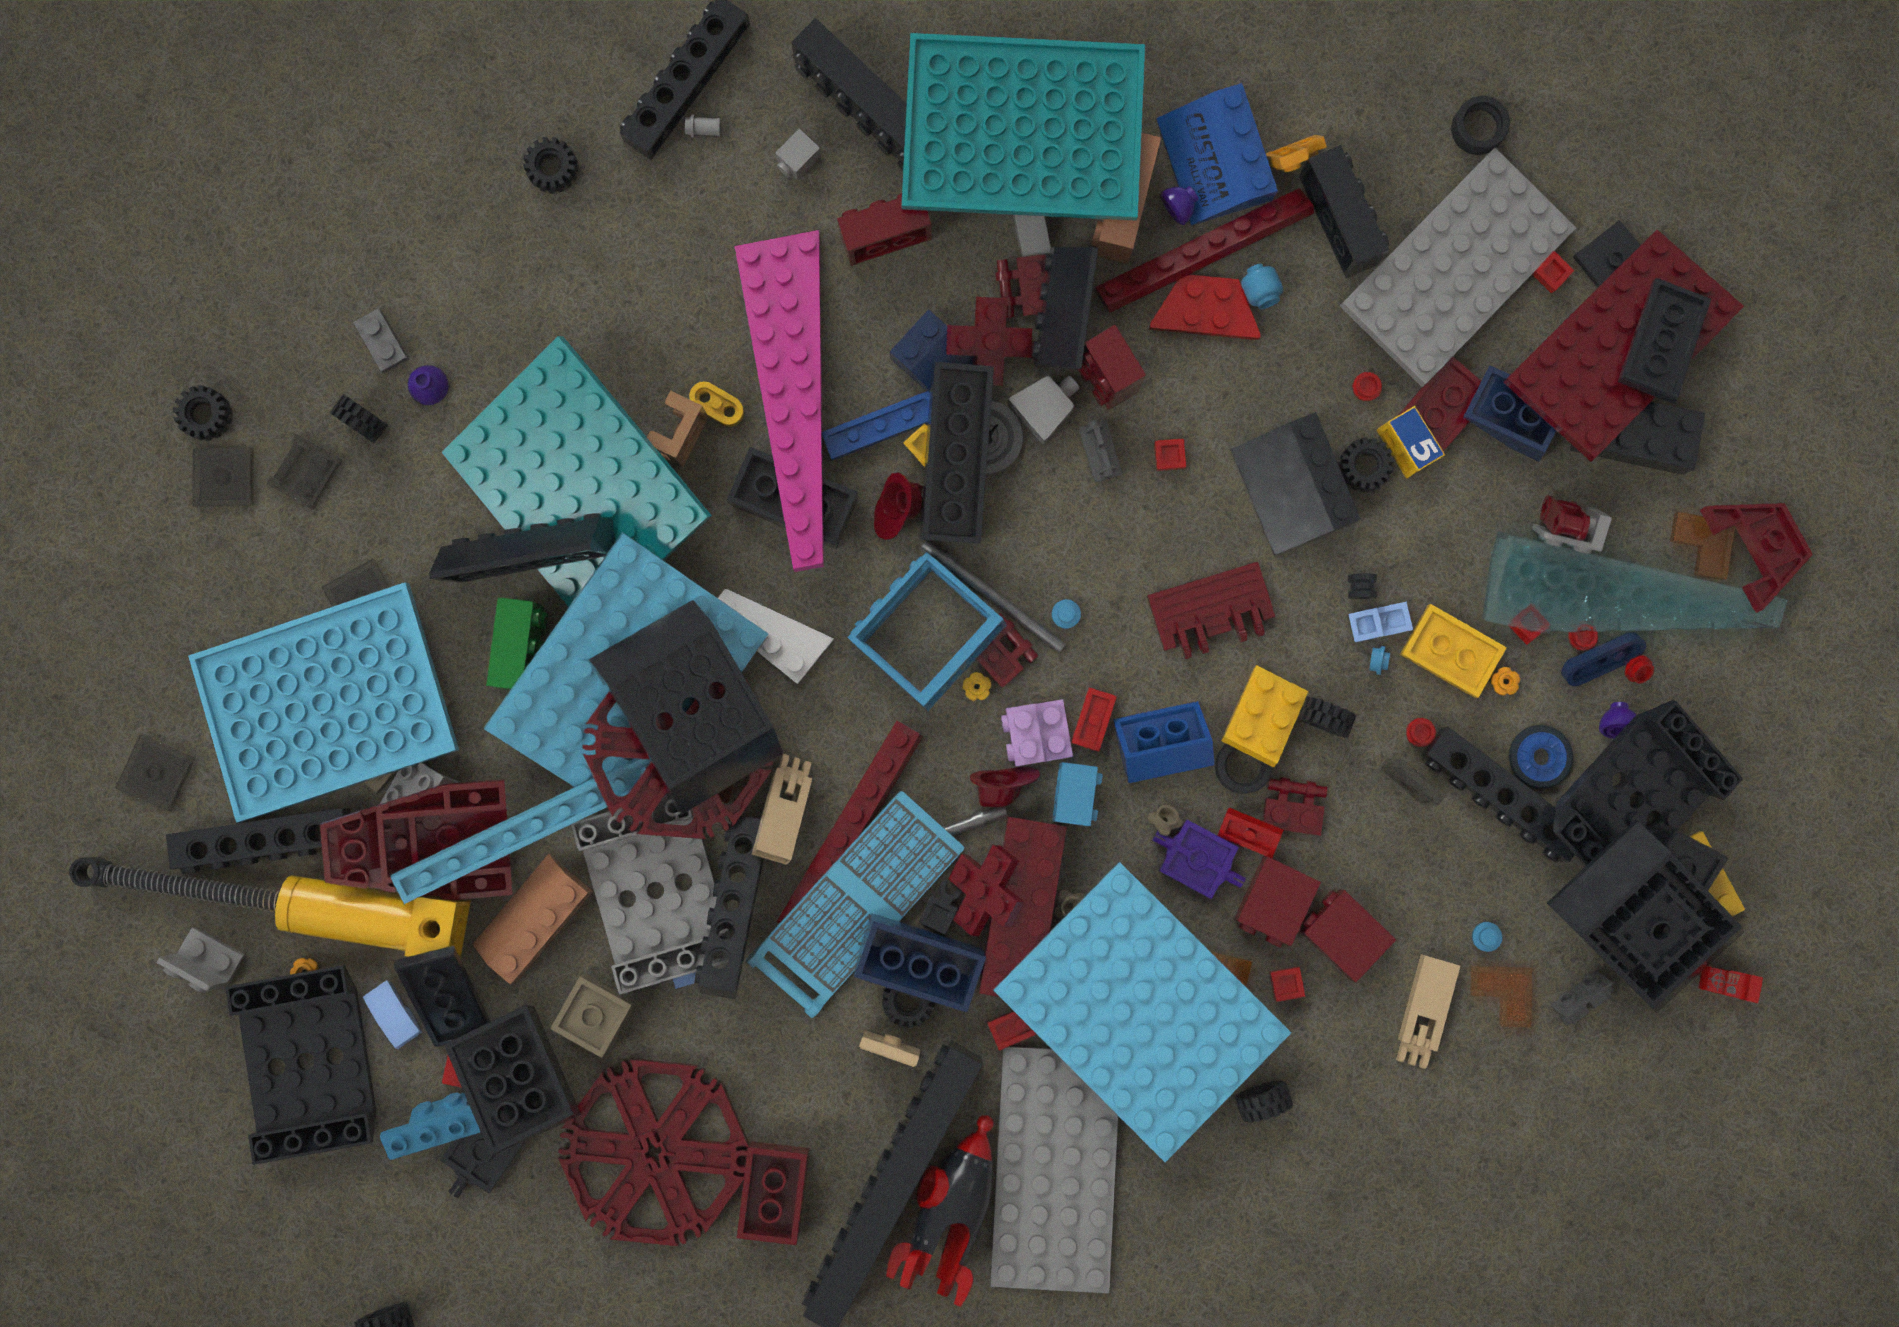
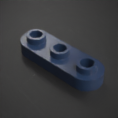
(1603, 659)

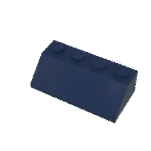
(919, 962)

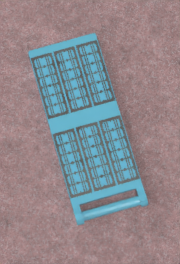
(878, 875)

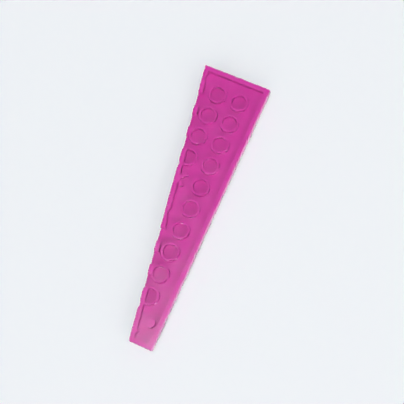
(785, 328)

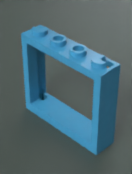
(962, 659)

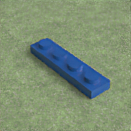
(877, 426)

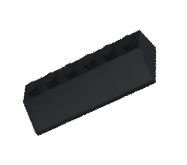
(524, 550)

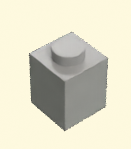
(797, 155)

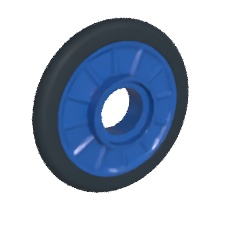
(1559, 756)

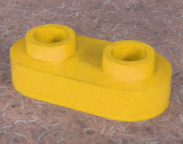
(718, 403)

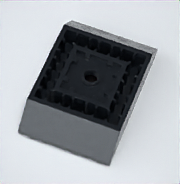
(1629, 893)

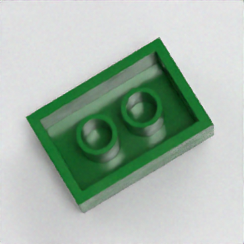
(514, 640)

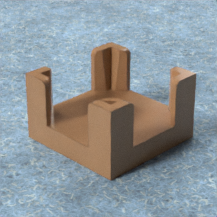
(686, 432)

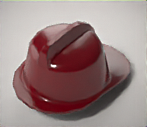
(896, 504)
(1002, 786)

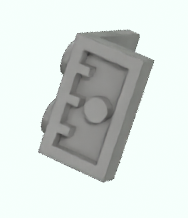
(1595, 537)
(413, 780)
(203, 961)

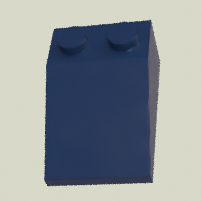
(922, 347)
(1508, 417)

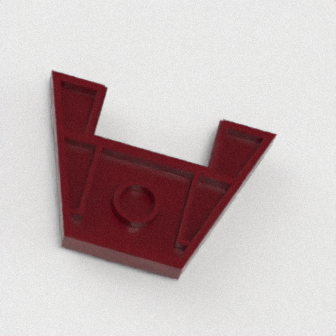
(1770, 539)

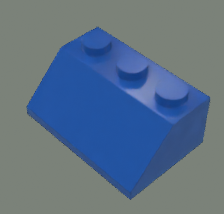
(1164, 742)

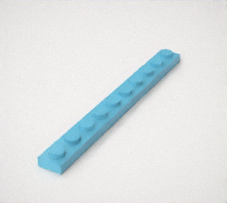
(512, 833)

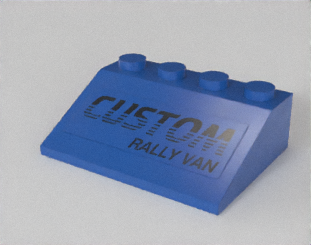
(1218, 153)

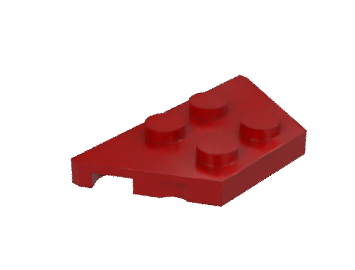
(1207, 308)

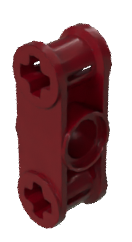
(1565, 518)

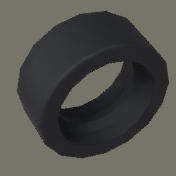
(1491, 106)
(1232, 785)

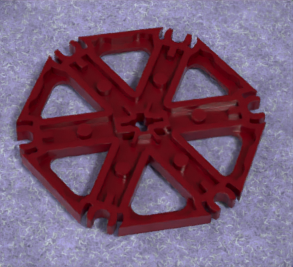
(650, 788)
(627, 1150)

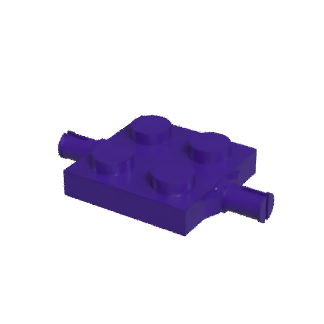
(1198, 859)

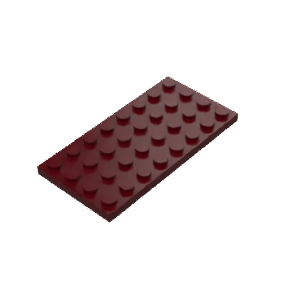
(1578, 367)

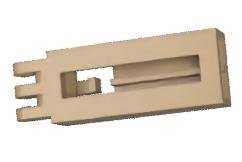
(781, 816)
(1431, 999)

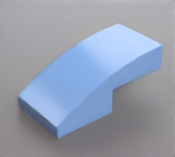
(1380, 622)
(391, 1014)

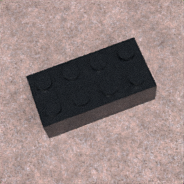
(1344, 211)
(1659, 439)
(758, 494)

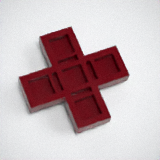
(989, 338)
(986, 890)

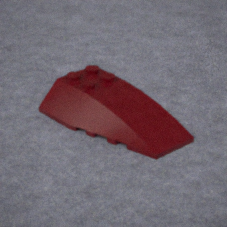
(388, 837)

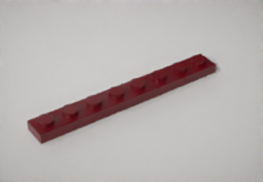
(1204, 250)
(861, 807)

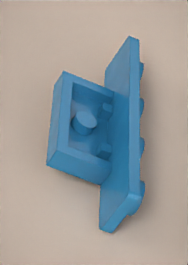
(431, 1126)

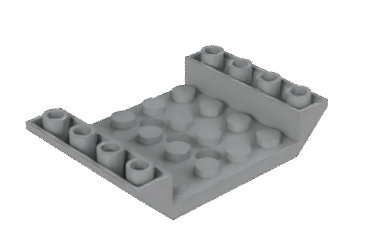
(654, 936)

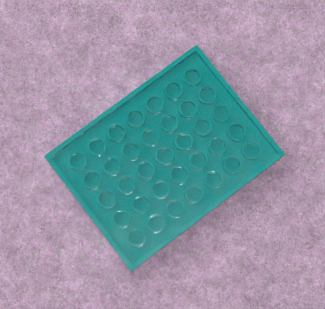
(1023, 126)
(568, 450)

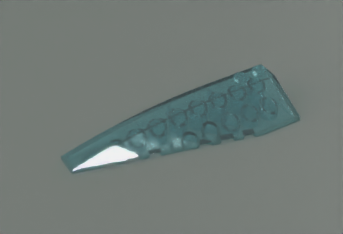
(1565, 589)

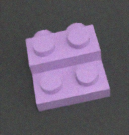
(1037, 733)

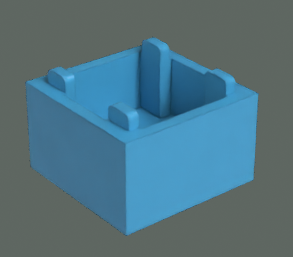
(1076, 794)

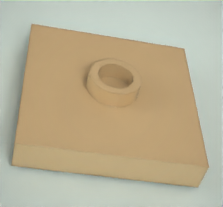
(890, 1048)

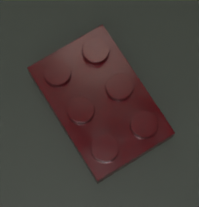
(1445, 401)

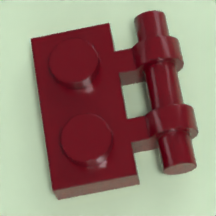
(1030, 276)
(999, 661)
(1291, 815)

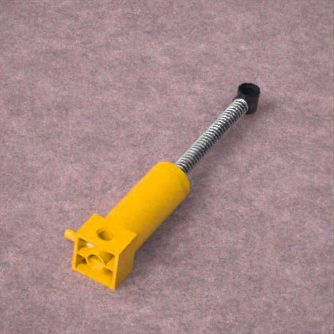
(310, 907)

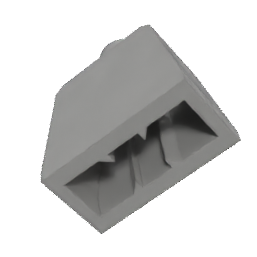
(1044, 406)

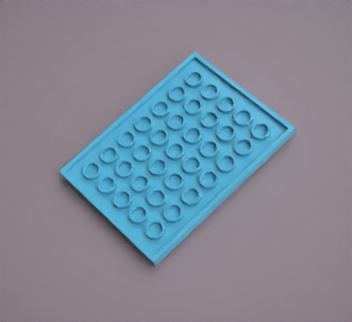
(560, 687)
(323, 702)
(1142, 1011)

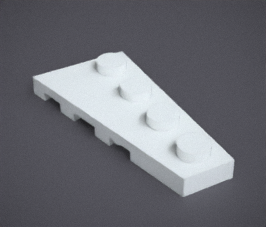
(788, 644)

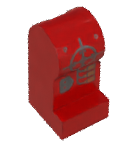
(1731, 983)

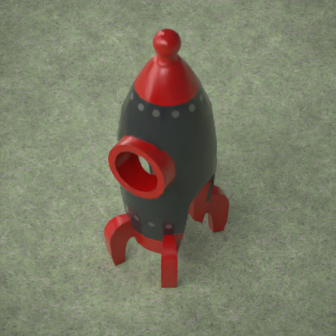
(954, 1197)

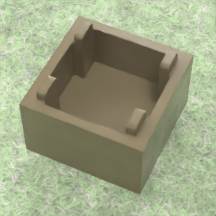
(593, 1015)

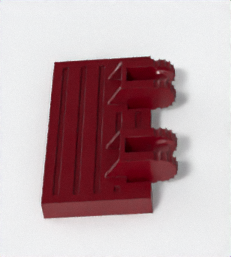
(1210, 604)

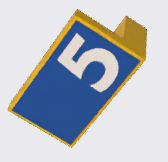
(1410, 442)

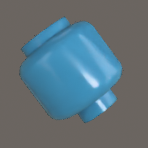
(1262, 286)

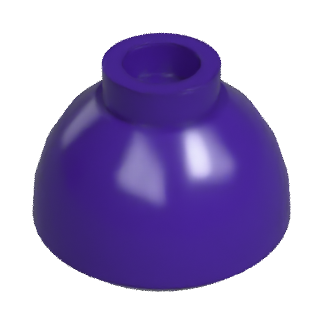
(1179, 203)
(428, 385)
(1615, 719)

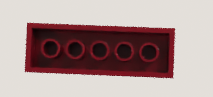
(1035, 882)

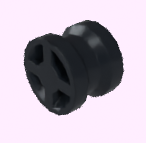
(1362, 586)

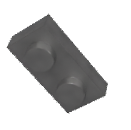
(380, 340)

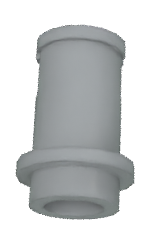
(702, 126)

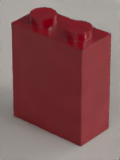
(1276, 902)
(1346, 934)

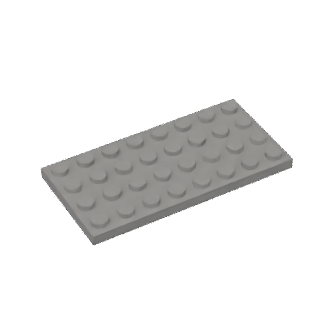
(1457, 267)
(1052, 1177)

